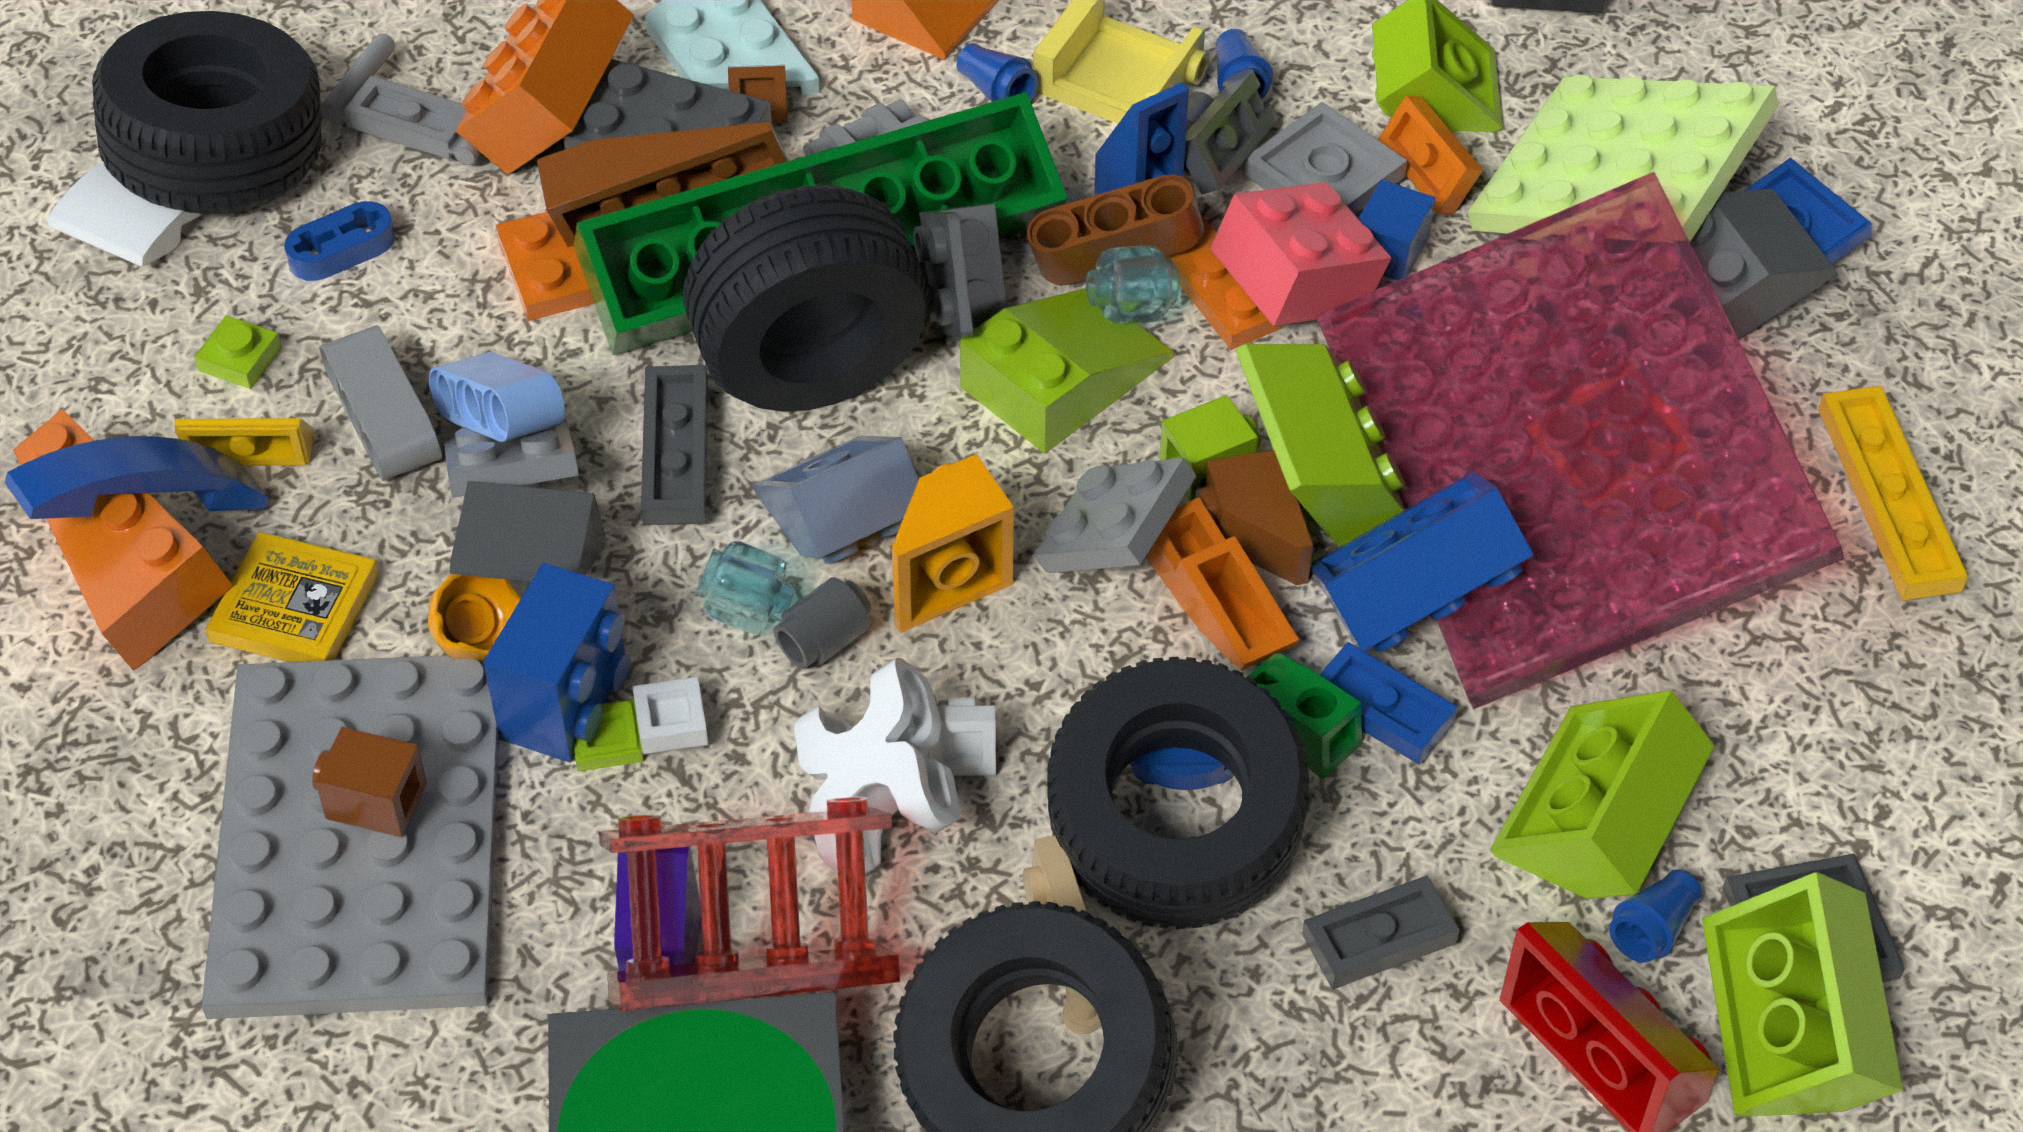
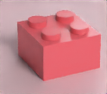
(1298, 251)

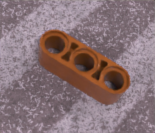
(1149, 212)

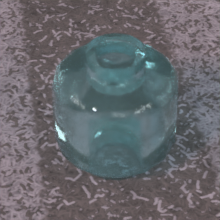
(1133, 284)
(744, 587)

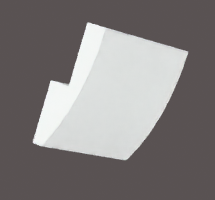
(116, 220)

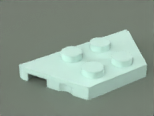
(710, 35)

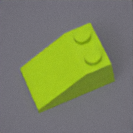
(1055, 365)

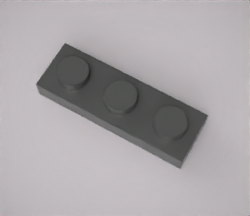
(674, 445)

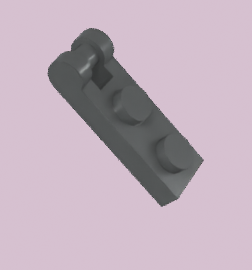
(1227, 132)

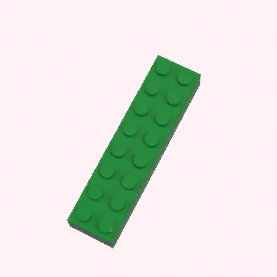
(966, 158)

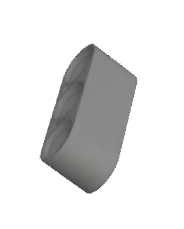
(380, 402)

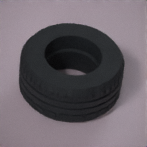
(207, 111)
(805, 298)
(1194, 709)
(1025, 949)

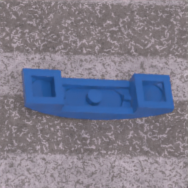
(71, 478)

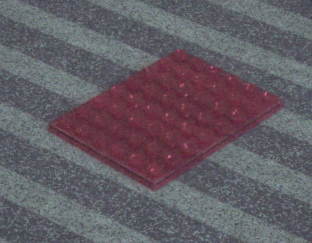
(1609, 414)

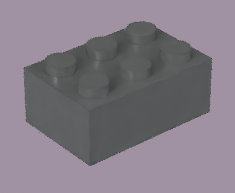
(647, 101)

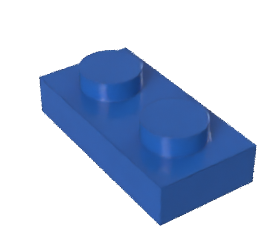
(1391, 704)

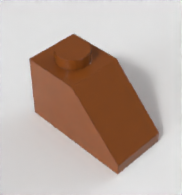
(1255, 505)

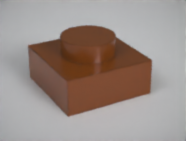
(764, 83)

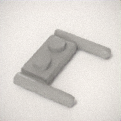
(396, 110)

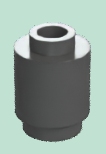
(823, 622)

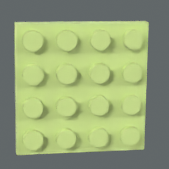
(1617, 130)

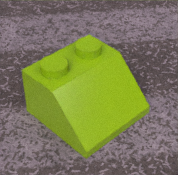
(1438, 57)

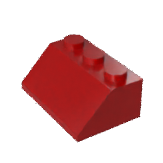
(1605, 1028)

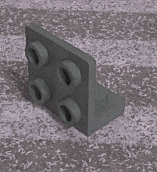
(961, 267)

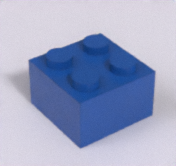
(557, 662)

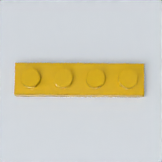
(1892, 493)

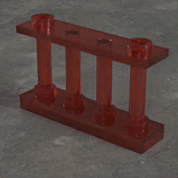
(787, 963)

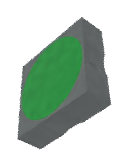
(698, 1067)

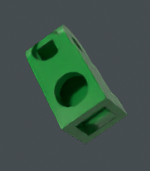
(1322, 712)

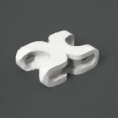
(881, 758)

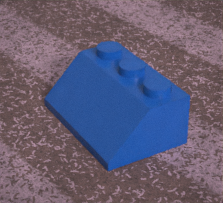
(1422, 562)

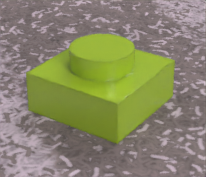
(238, 351)

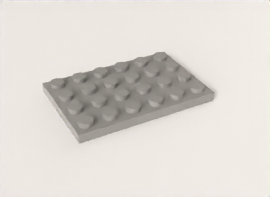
(337, 912)

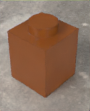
(370, 781)

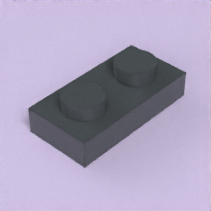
(1380, 932)

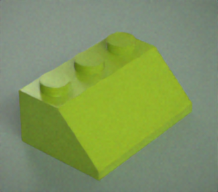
(1323, 436)
(1606, 794)
(1801, 1000)

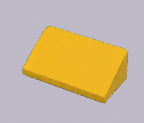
(253, 439)

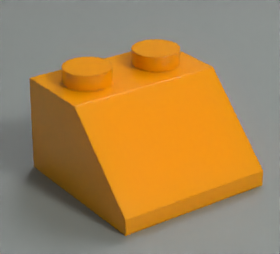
(951, 543)

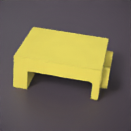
(1110, 64)

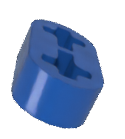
(339, 240)

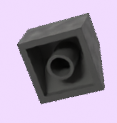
(1757, 257)

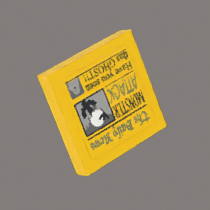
(292, 600)

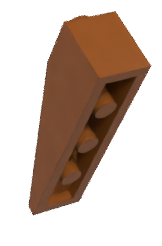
(642, 168)

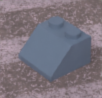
(842, 496)

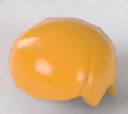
(470, 614)

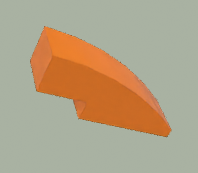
(1219, 587)

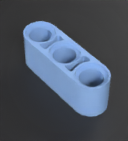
(496, 396)

